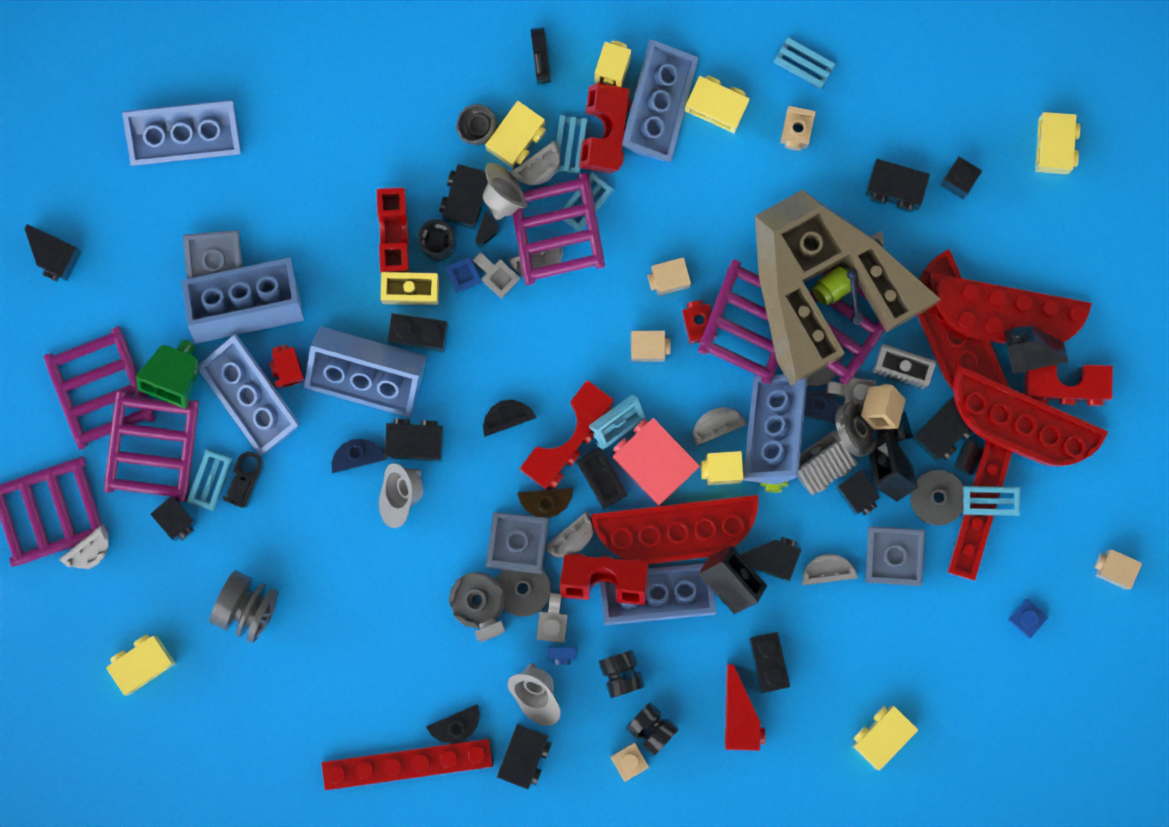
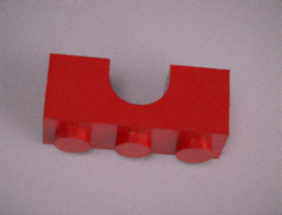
(610, 106)
(393, 230)
(1093, 385)
(583, 572)

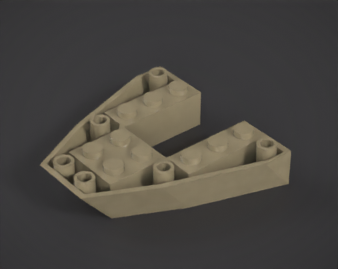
(804, 240)

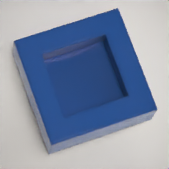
(463, 275)
(1028, 618)
(561, 655)

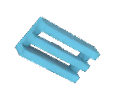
(811, 55)
(572, 121)
(600, 184)
(616, 418)
(221, 481)
(1002, 512)

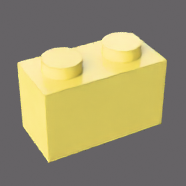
(613, 64)
(717, 103)
(516, 135)
(1057, 143)
(409, 288)
(722, 468)
(140, 664)
(884, 737)

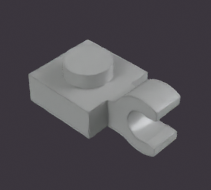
(498, 276)
(854, 391)
(551, 623)

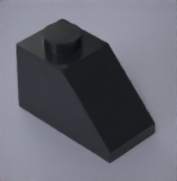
(52, 254)
(1033, 349)
(892, 468)
(774, 558)

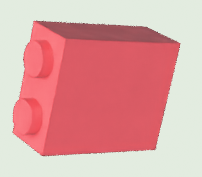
(654, 460)

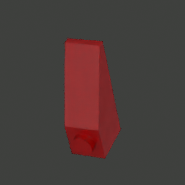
(741, 720)

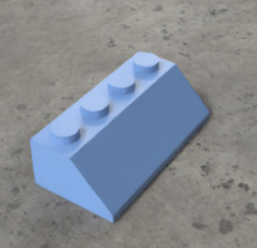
(242, 300)
(364, 371)

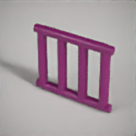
(592, 233)
(717, 321)
(860, 351)
(62, 387)
(115, 455)
(24, 484)

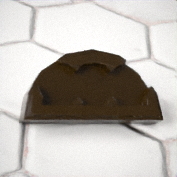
(546, 502)

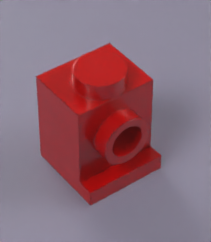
(694, 331)
(286, 367)

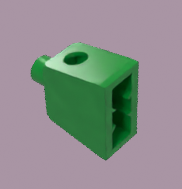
(170, 374)

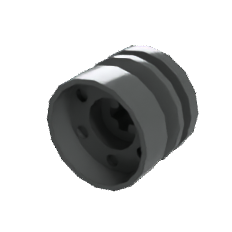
(244, 606)

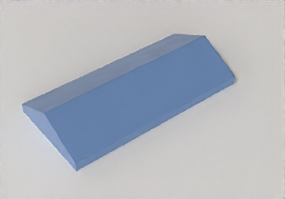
(659, 101)
(181, 132)
(248, 395)
(774, 430)
(670, 595)

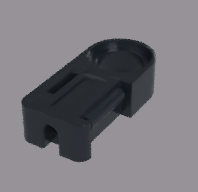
(540, 55)
(244, 482)

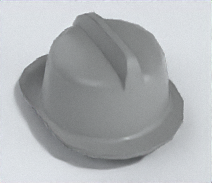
(502, 192)
(399, 492)
(535, 696)

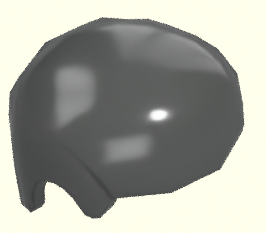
(476, 124)

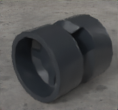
(437, 240)
(613, 666)
(652, 728)

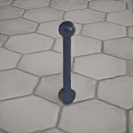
(856, 318)

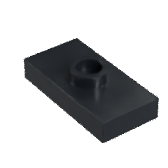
(601, 478)

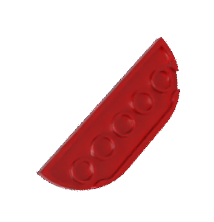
(989, 309)
(949, 346)
(1023, 422)
(677, 530)

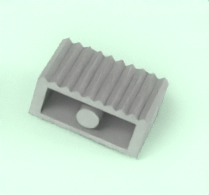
(904, 366)
(824, 463)

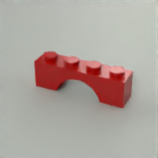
(546, 464)

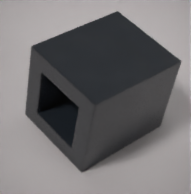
(961, 177)
(858, 494)
(174, 519)

